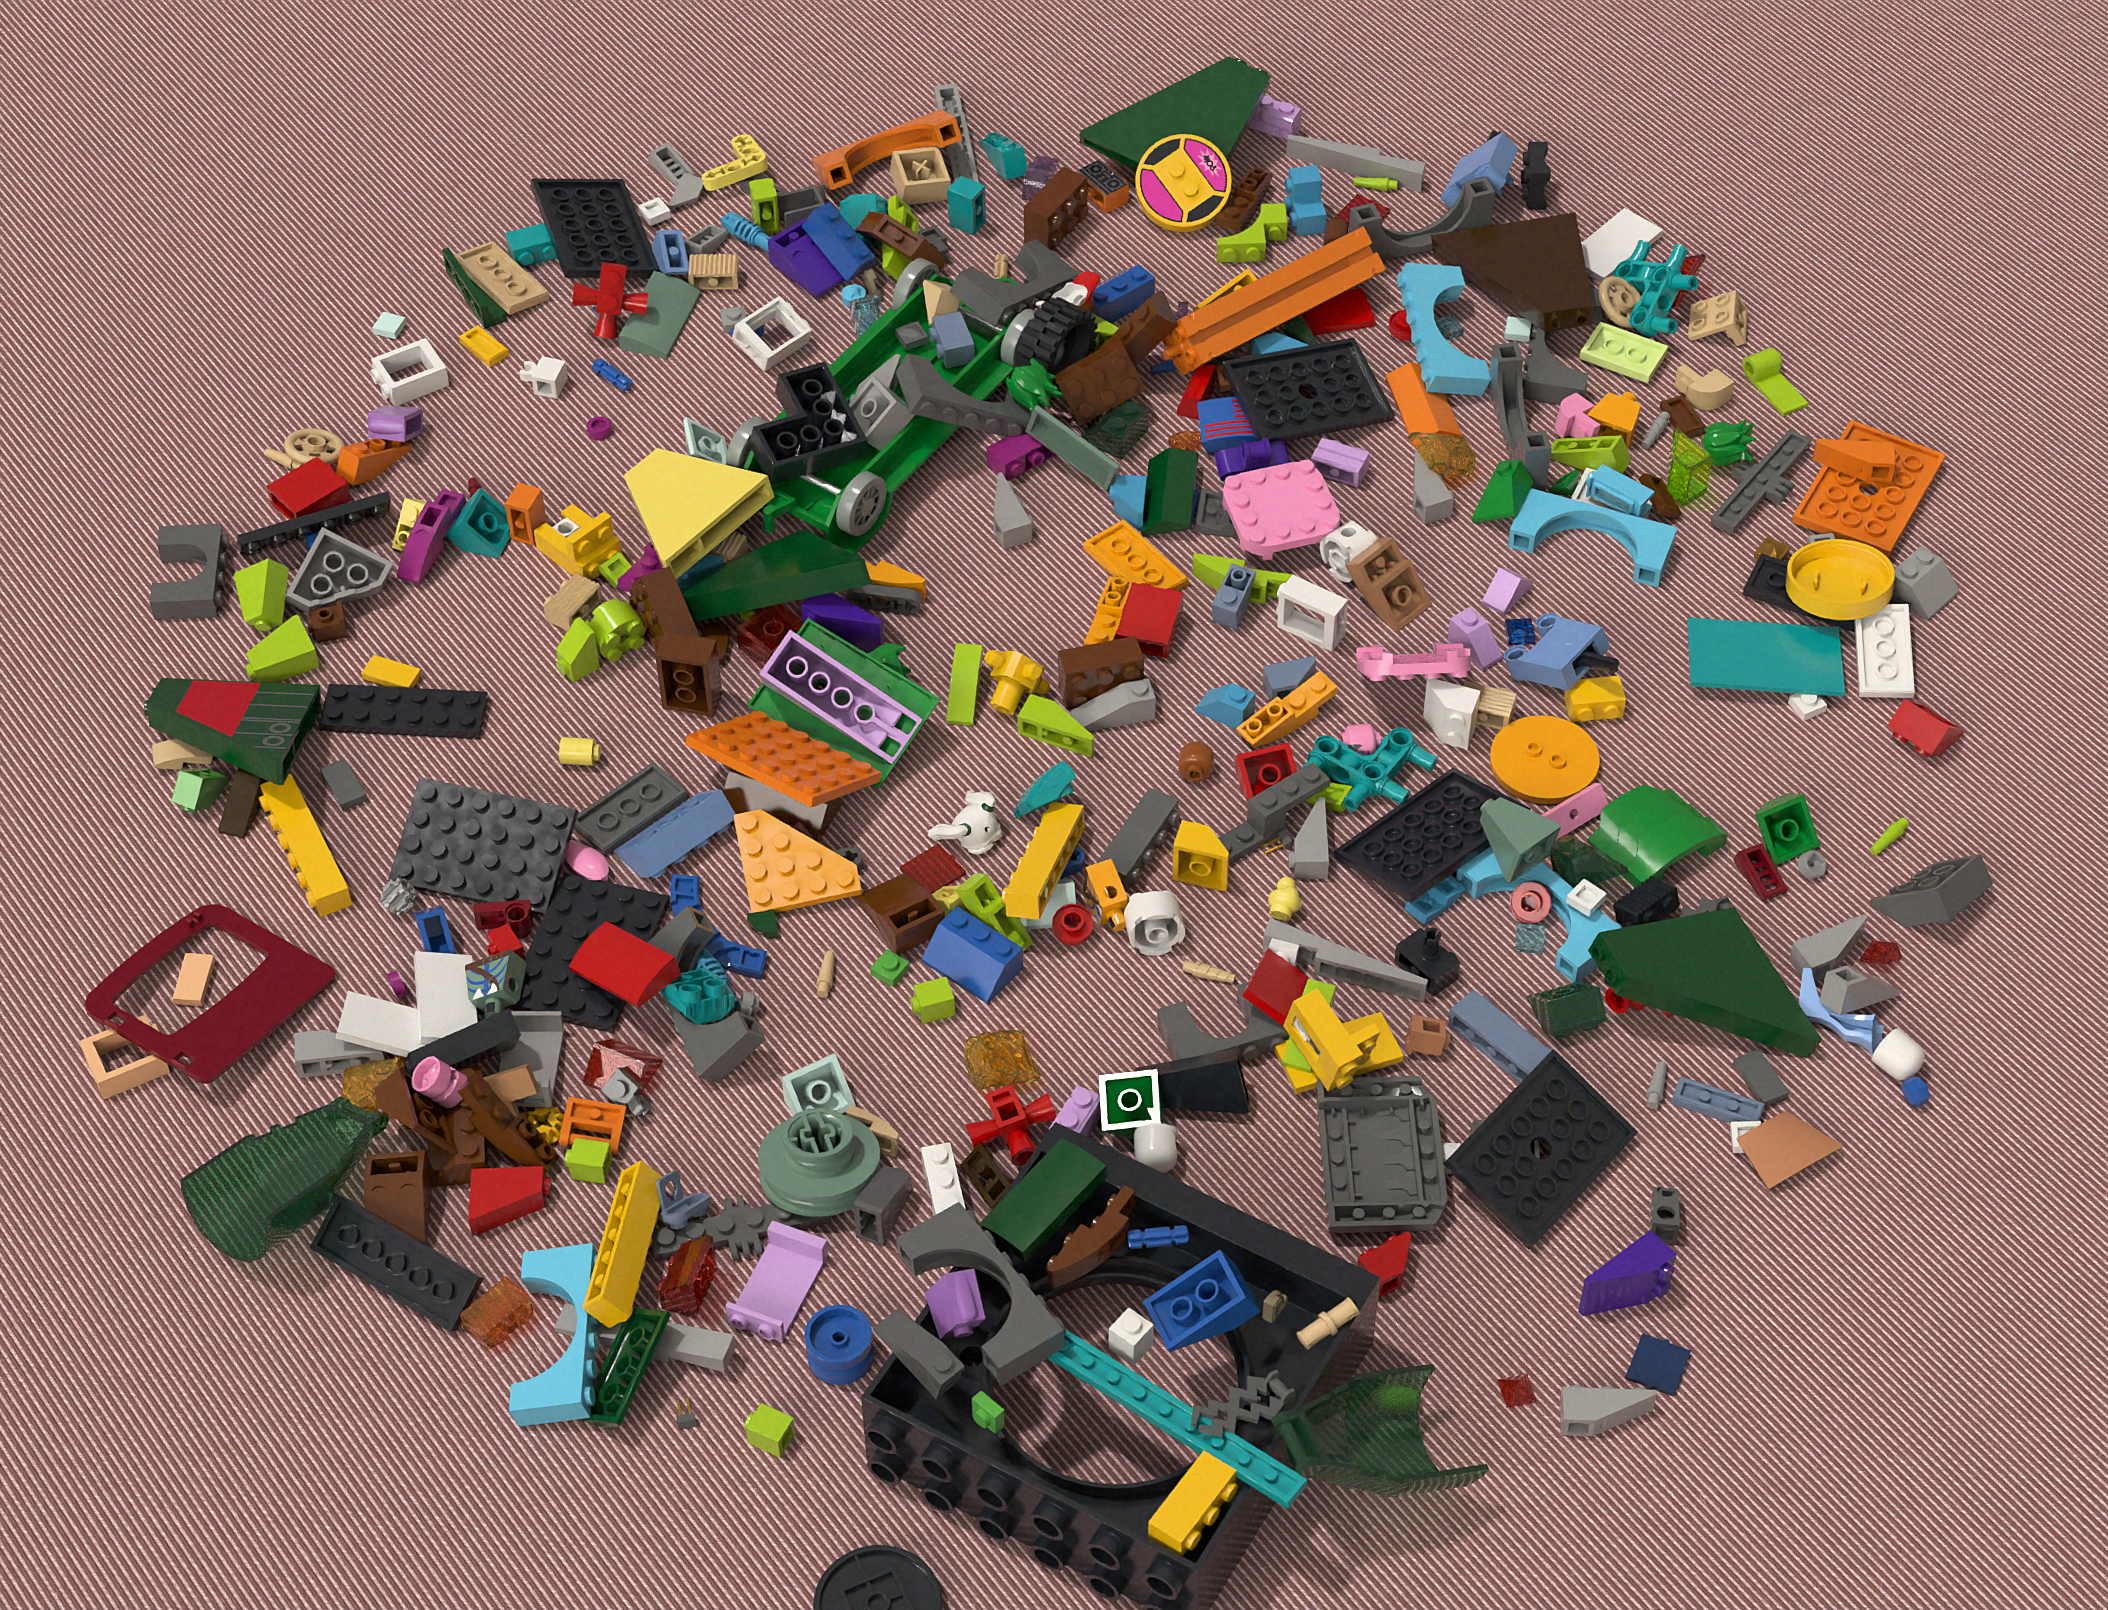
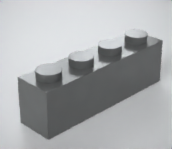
(1141, 835)

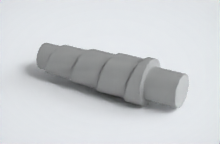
(1656, 429)
(1656, 1087)

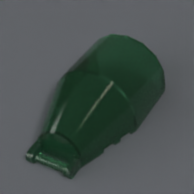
(280, 1181)
(1369, 1437)

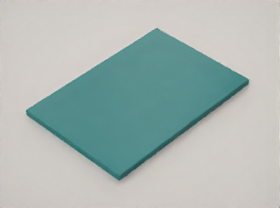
(1765, 657)

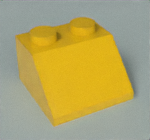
(1200, 857)

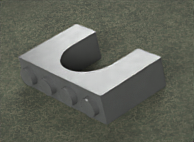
(202, 594)
(1187, 1040)

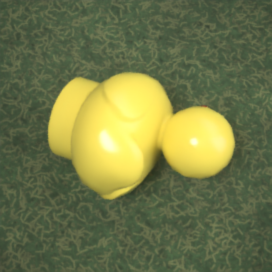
(1284, 900)

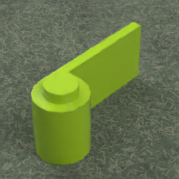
(1764, 372)

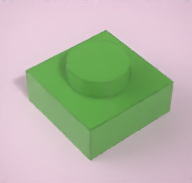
(890, 968)
(987, 1412)

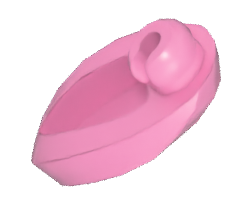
(587, 862)

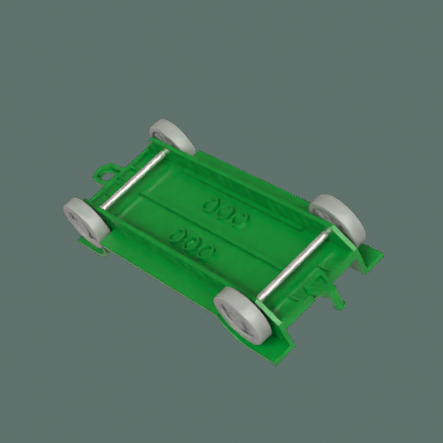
(857, 496)

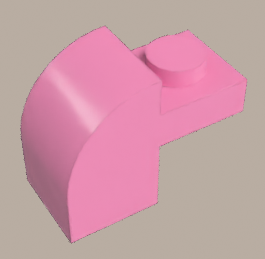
(1573, 418)

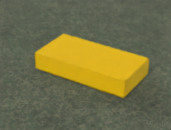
(483, 346)
(390, 673)

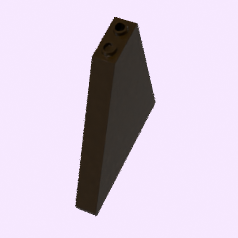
(1527, 266)

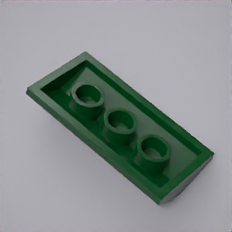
(1170, 492)
(626, 1366)

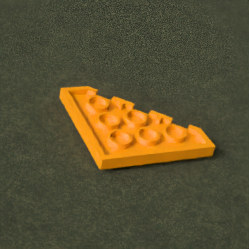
(789, 868)

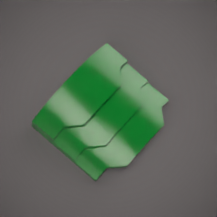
(1652, 831)

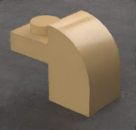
(1706, 391)

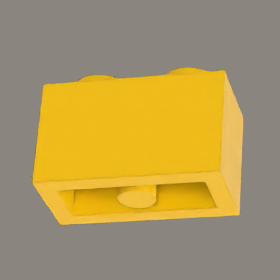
(1595, 699)

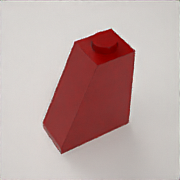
(505, 1195)

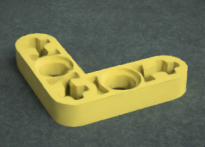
(749, 163)

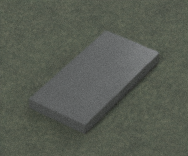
(629, 808)

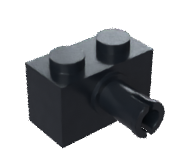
(1426, 958)

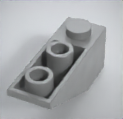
(1430, 496)
(1010, 520)
(1827, 948)
(1852, 989)
(1598, 1409)

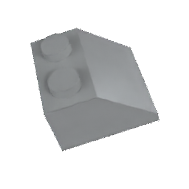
(879, 413)
(1924, 583)

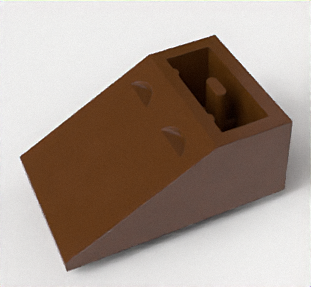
(902, 912)
(400, 1190)

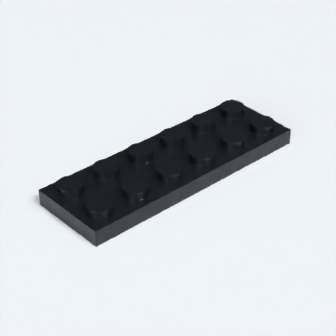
(298, 528)
(1768, 585)
(404, 711)
(396, 1263)

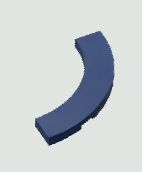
(731, 955)

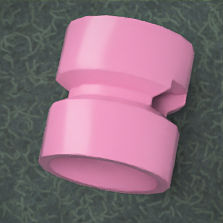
(438, 1081)

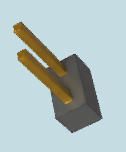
(1285, 840)
(685, 1420)

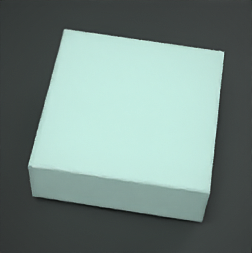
(389, 325)
(1517, 329)

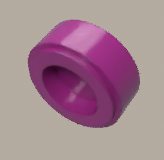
(599, 428)
(397, 984)

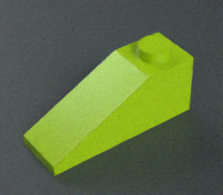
(1592, 452)
(1051, 724)

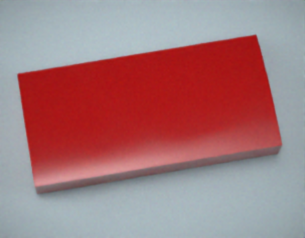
(624, 964)

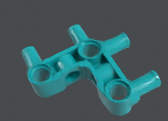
(1660, 287)
(1372, 773)

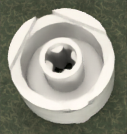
(1154, 922)

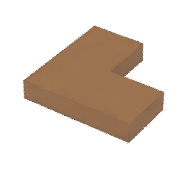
(513, 1085)

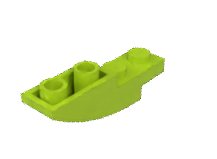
(894, 262)
(1213, 570)

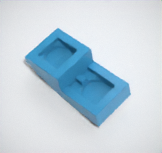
(1436, 900)

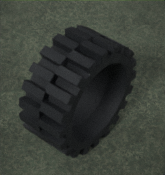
(1057, 336)

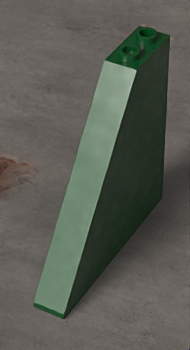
(1207, 104)
(773, 575)
(1708, 973)

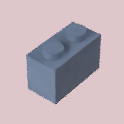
(952, 339)

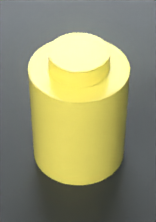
(579, 751)

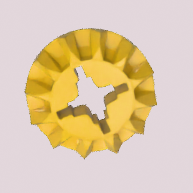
(554, 1118)

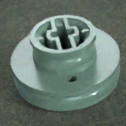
(818, 1162)

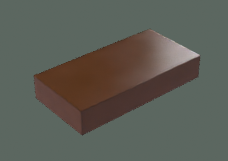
(1683, 416)
(1662, 499)

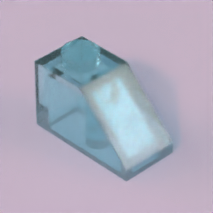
(864, 313)

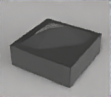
(911, 335)

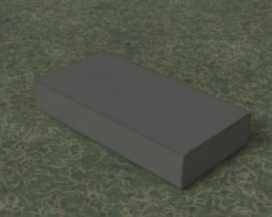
(343, 784)
(1761, 1078)

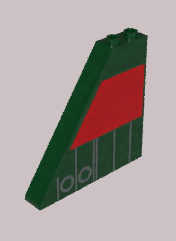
(238, 721)

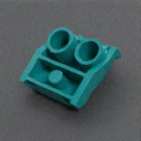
(857, 206)
(1045, 789)
(700, 996)

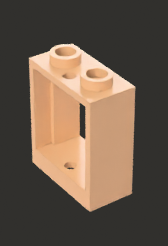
(126, 1076)

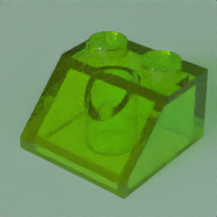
(1687, 469)

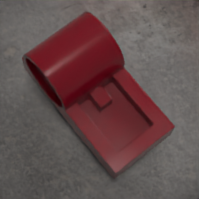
(515, 913)

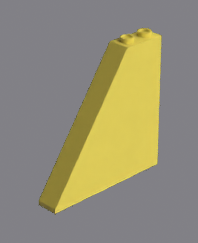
(692, 504)

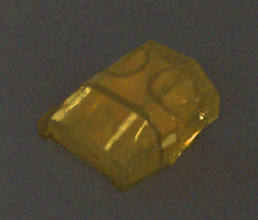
(1445, 453)
(999, 1059)
(363, 1079)

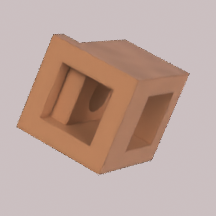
(1426, 1036)

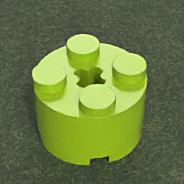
(616, 629)

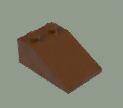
(414, 1110)

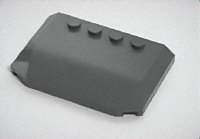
(1381, 1155)

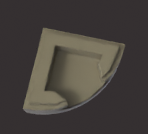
(870, 287)
(1274, 1305)

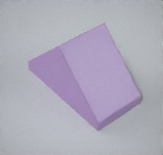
(1505, 590)

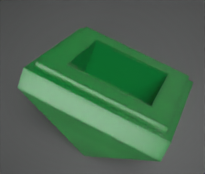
(1565, 484)

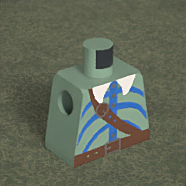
(495, 981)

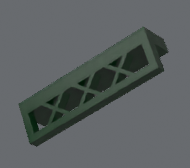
(481, 304)

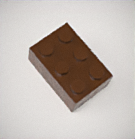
(1056, 208)
(1099, 382)
(662, 605)
(1097, 668)
(689, 674)

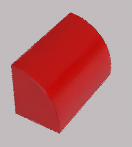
(1198, 389)

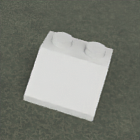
(1451, 711)

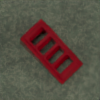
(1759, 853)

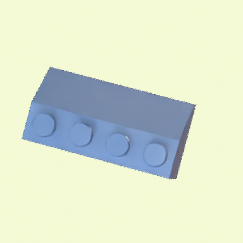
(677, 834)

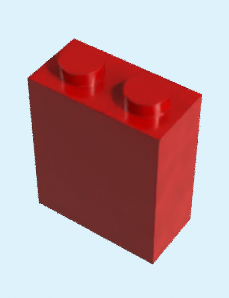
(308, 490)
(1152, 617)

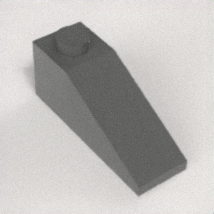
(920, 1352)

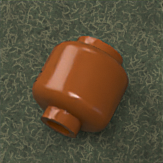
(1196, 761)

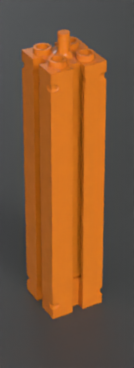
(1272, 301)

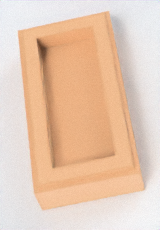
(193, 979)

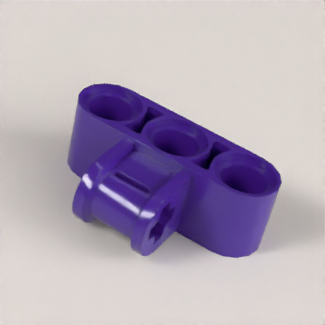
(1250, 457)

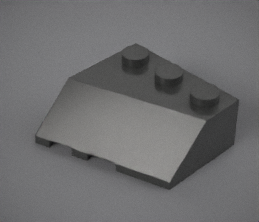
(1936, 892)

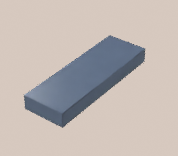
(1716, 1102)

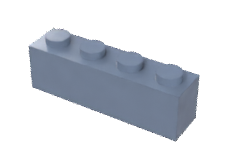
(1496, 1035)

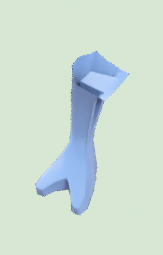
(1850, 1027)

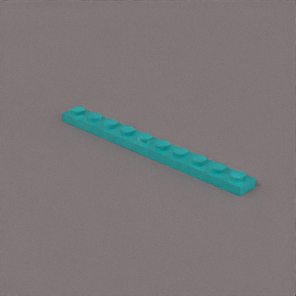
(1175, 1419)

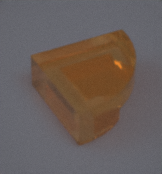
(1185, 440)

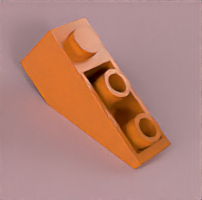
(1858, 458)
(368, 459)

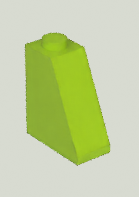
(262, 593)
(282, 654)

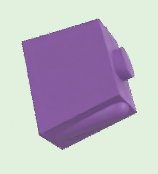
(395, 423)
(956, 1304)

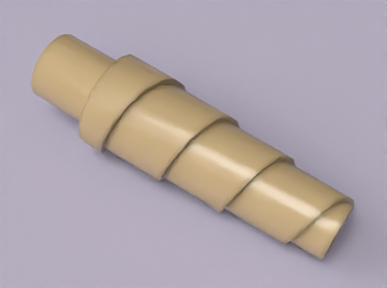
(282, 458)
(1207, 971)
(825, 977)

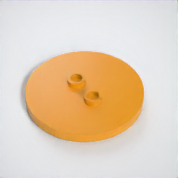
(1544, 759)

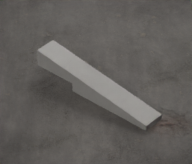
(960, 152)
(1357, 160)
(1345, 964)
(678, 1341)

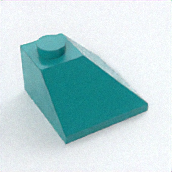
(481, 526)

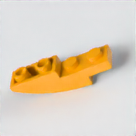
(893, 576)
(1109, 611)
(1288, 714)

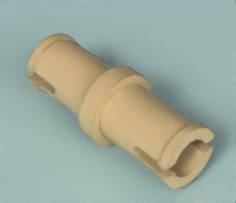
(1327, 1323)

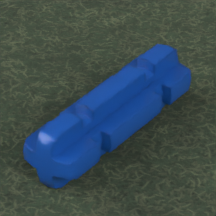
(612, 375)
(1158, 1237)

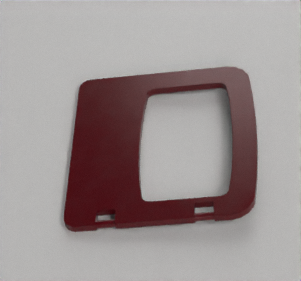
(236, 1022)

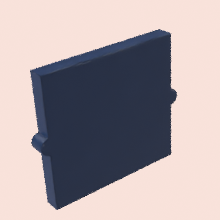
(1657, 1364)

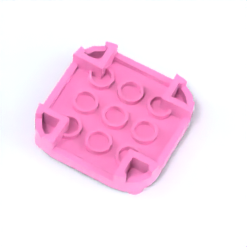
(1280, 507)
(1445, 659)

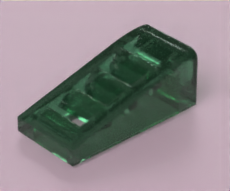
(1299, 330)

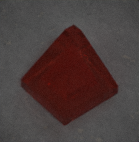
(1881, 953)

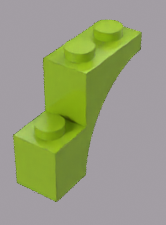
(1251, 243)

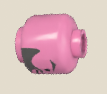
(1361, 738)

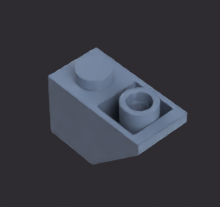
(1233, 596)
(1285, 677)

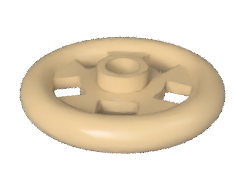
(1622, 300)
(313, 446)

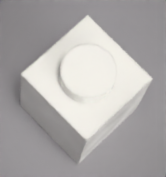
(1131, 1336)

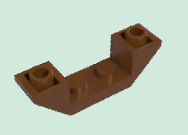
(899, 238)

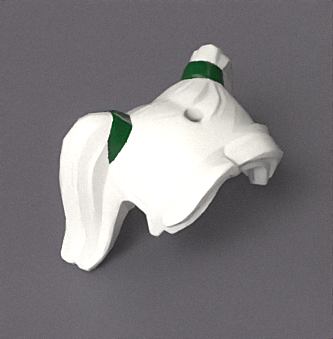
(971, 824)

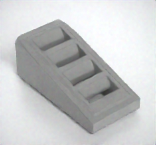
(667, 151)
(702, 243)

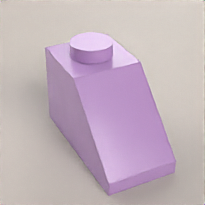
(1476, 634)

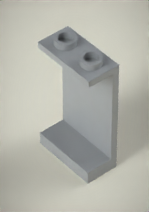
(540, 1047)

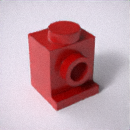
(504, 939)

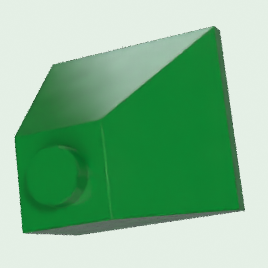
(1504, 492)
(1787, 827)
(1130, 1101)

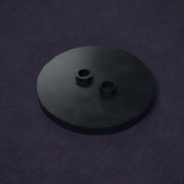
(878, 1580)

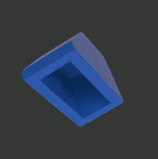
(434, 930)

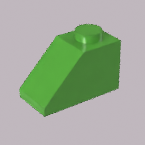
(198, 788)

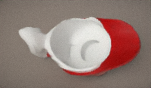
(1079, 290)

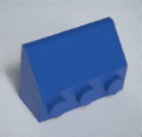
(839, 241)
(1122, 293)
(973, 955)

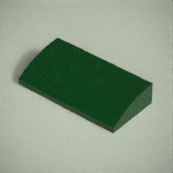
(1044, 1199)

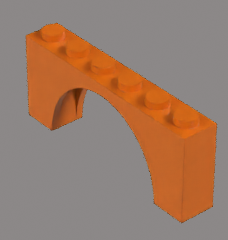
(840, 165)

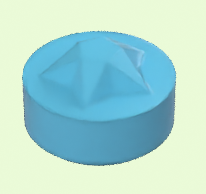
(852, 292)

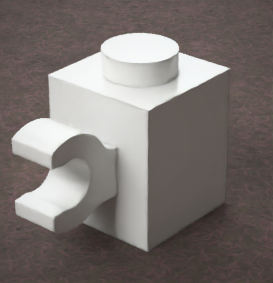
(547, 377)

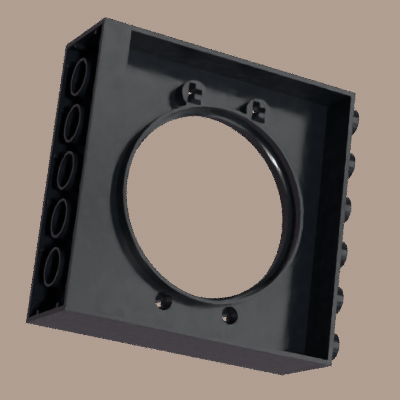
(1105, 1525)

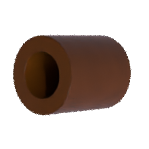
(1334, 230)

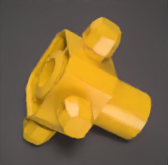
(1015, 676)

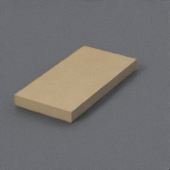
(501, 277)

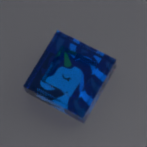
(1519, 631)

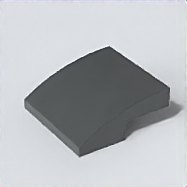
(1211, 517)

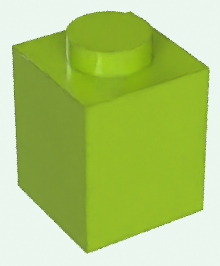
(933, 1000)
(589, 1160)
(769, 1430)

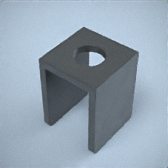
(798, 204)

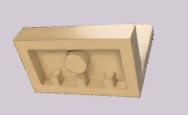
(1719, 314)

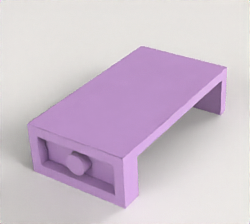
(779, 1282)

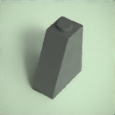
(881, 1204)

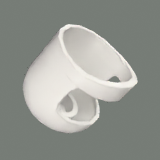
(1899, 1055)
(1156, 1146)

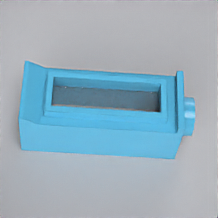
(1619, 491)

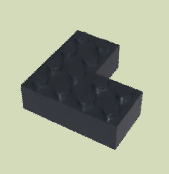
(817, 431)

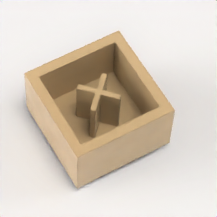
(920, 175)

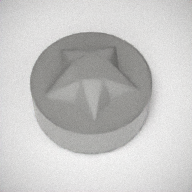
(1812, 864)

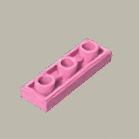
(1578, 808)

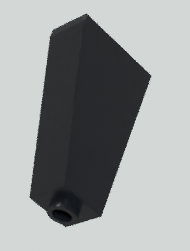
(470, 1044)
(1204, 1083)

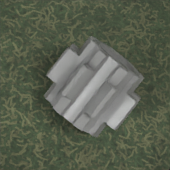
(398, 896)

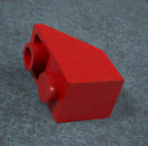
(1388, 1262)

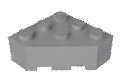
(337, 572)

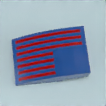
(1223, 424)

